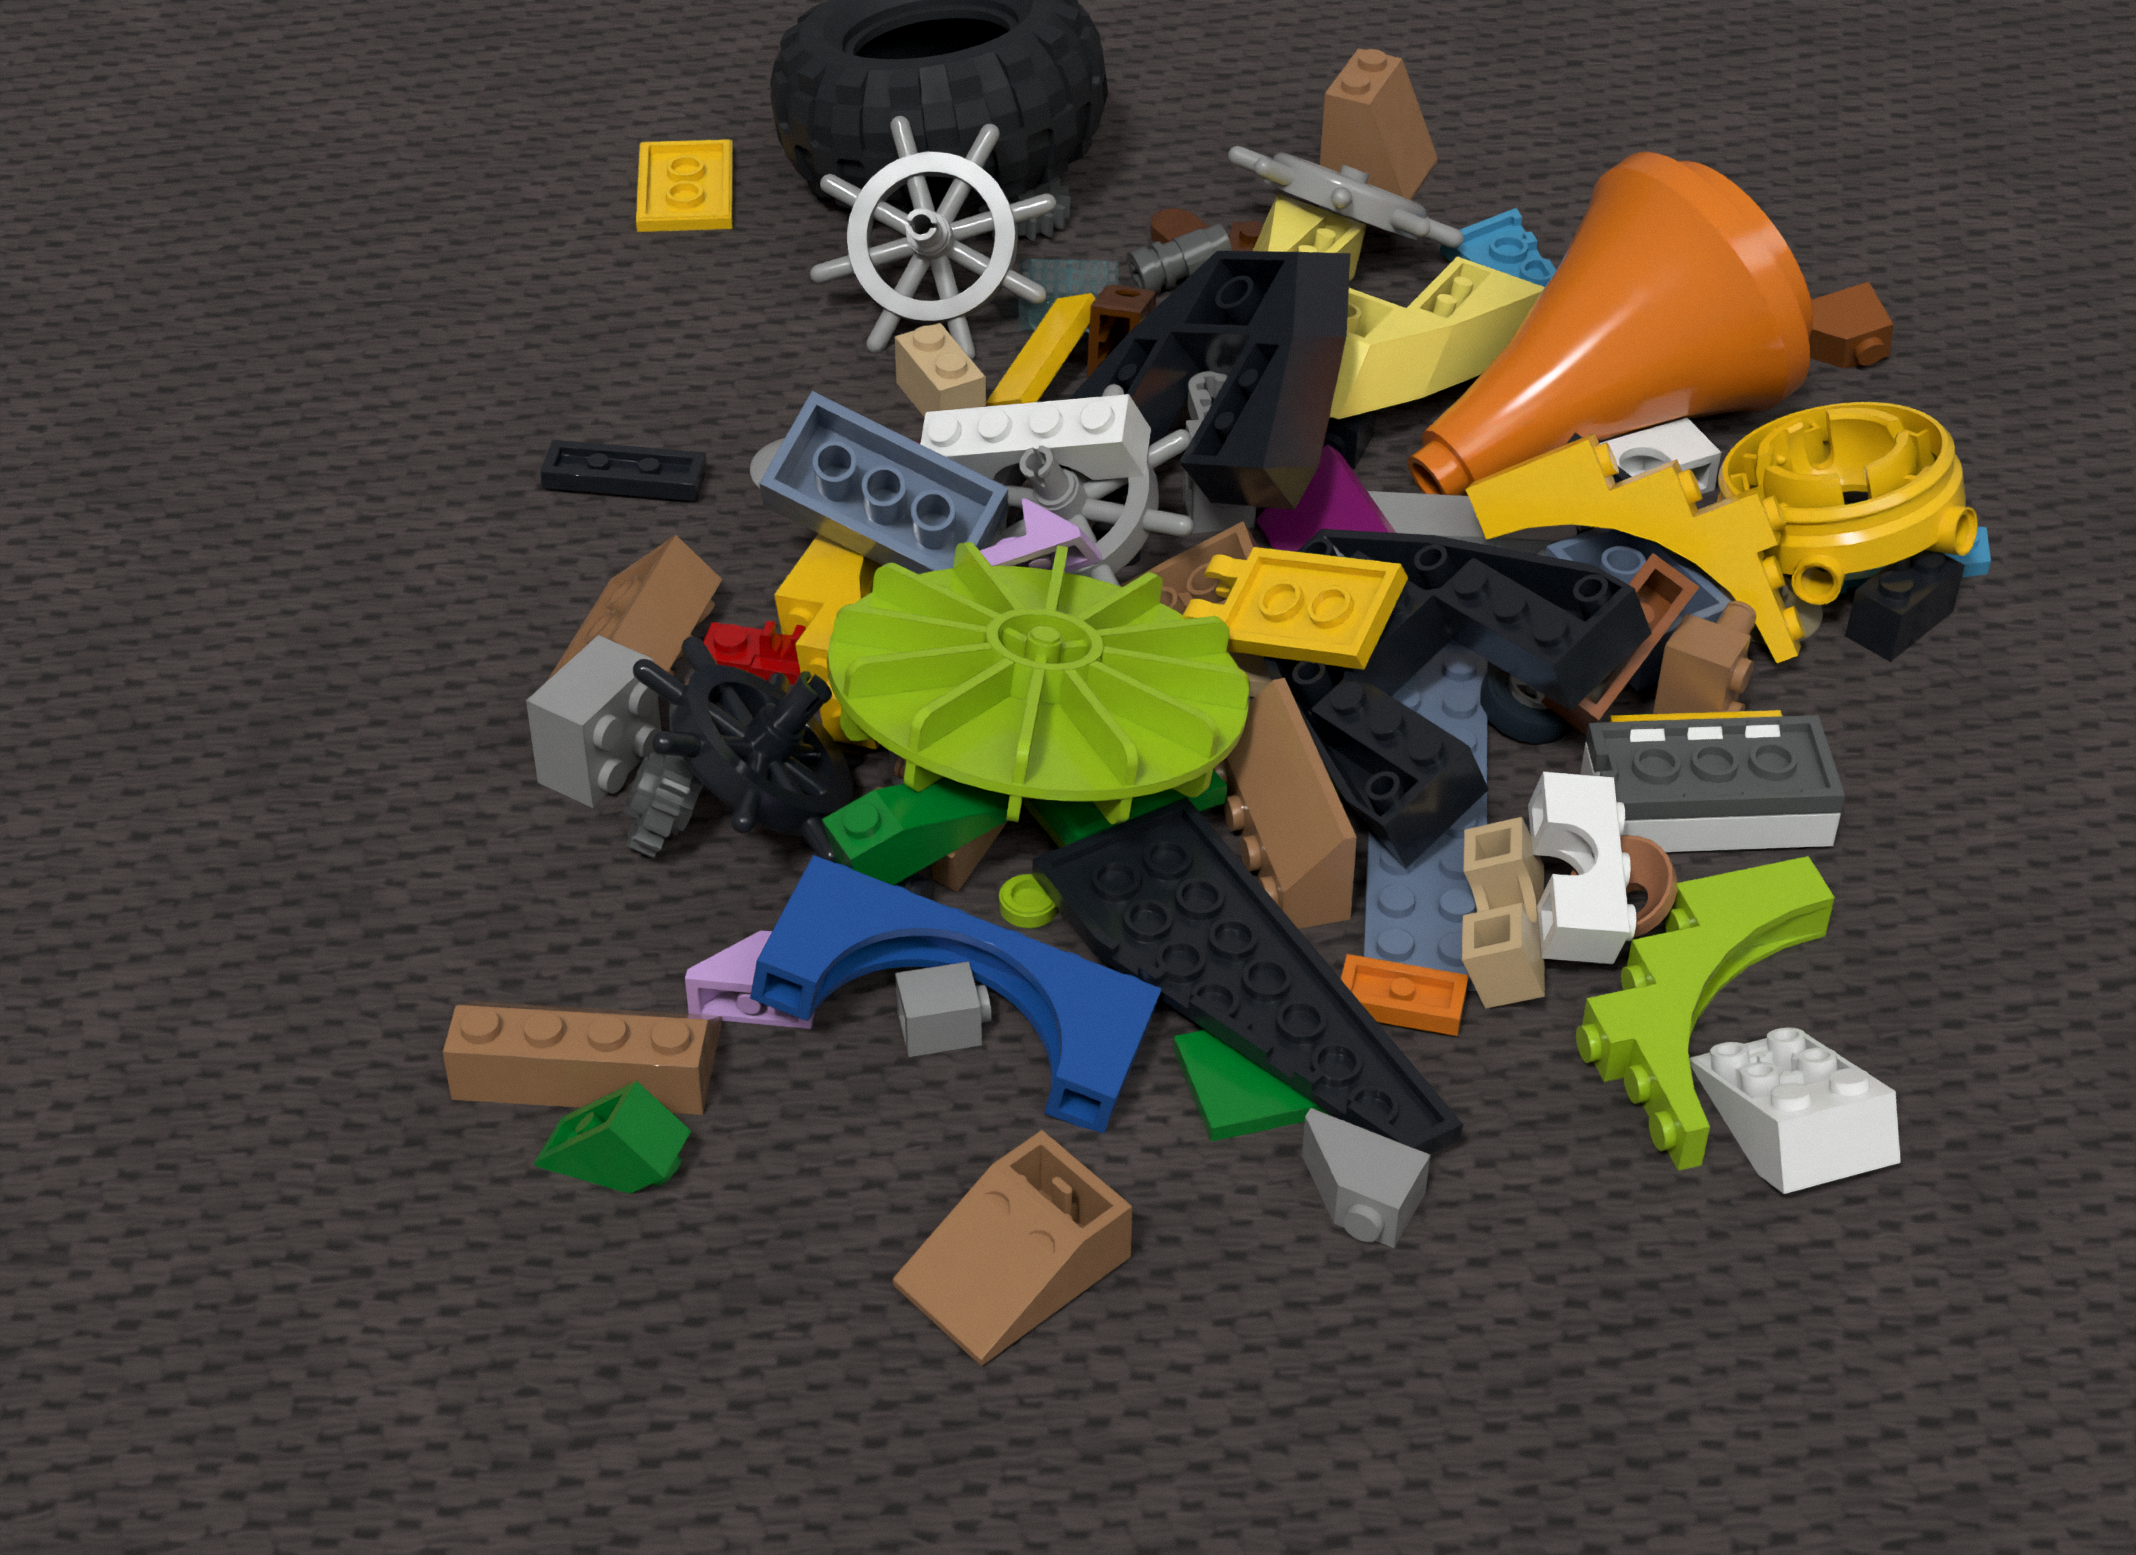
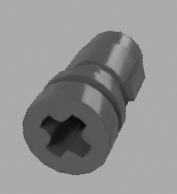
(1176, 259)

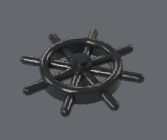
(756, 744)

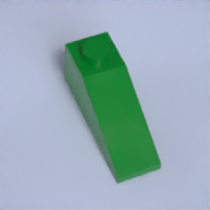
(905, 830)

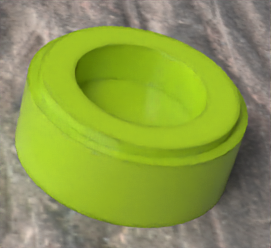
(1025, 902)

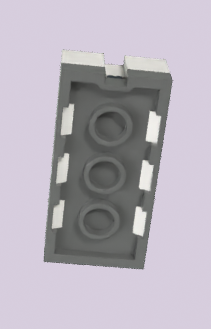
(1721, 781)

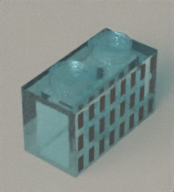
(1061, 280)

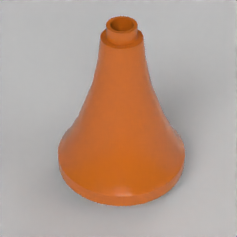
(1656, 315)

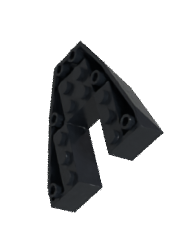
(1278, 335)
(1527, 613)

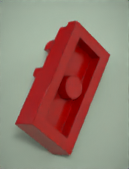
(755, 649)

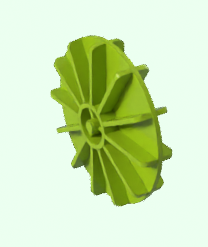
(1037, 683)

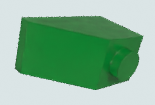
(617, 1141)

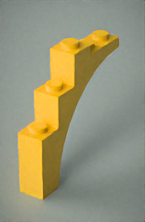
(1658, 505)
(811, 596)

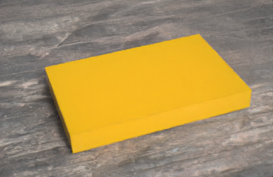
(685, 185)

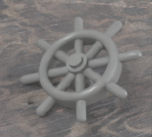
(1346, 195)
(932, 237)
(1078, 501)

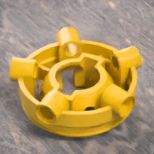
(1845, 447)

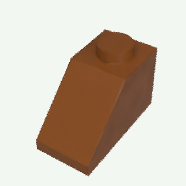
(1850, 328)

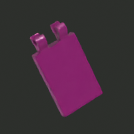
(1330, 502)

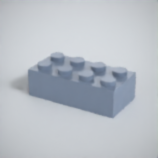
(879, 490)

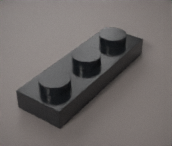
(624, 470)

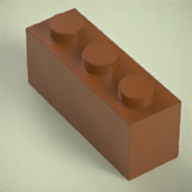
(1663, 596)

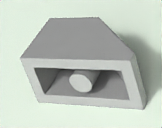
(1363, 1177)

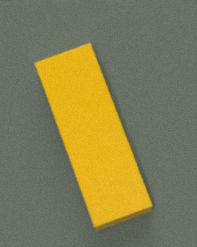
(1044, 352)

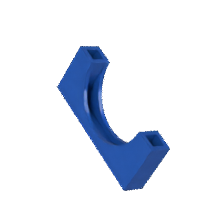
(854, 924)

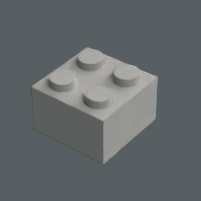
(592, 722)

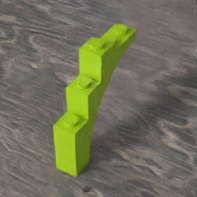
(1672, 977)

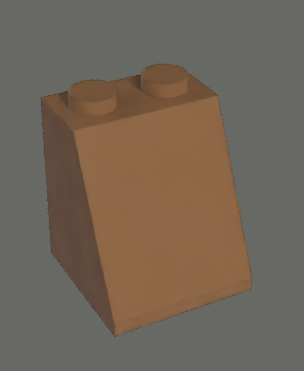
(1377, 124)

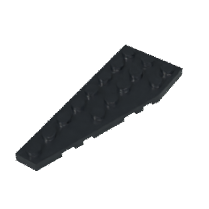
(1190, 918)

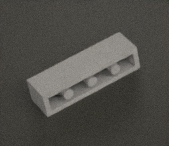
(1455, 518)

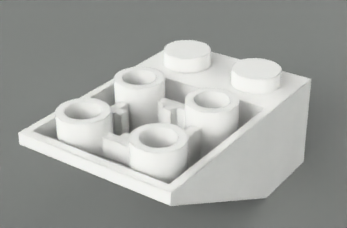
(1800, 1109)

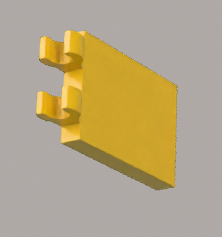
(1303, 605)

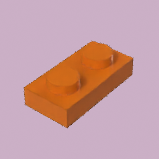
(1407, 993)

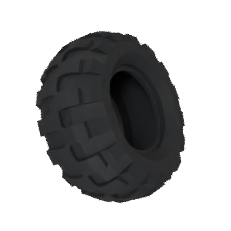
(949, 72)

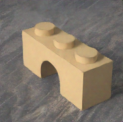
(1503, 935)

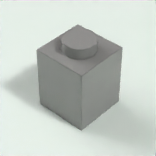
(941, 1008)

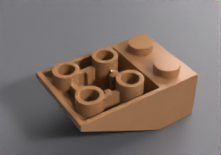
(1017, 1248)

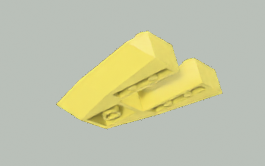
(1414, 350)

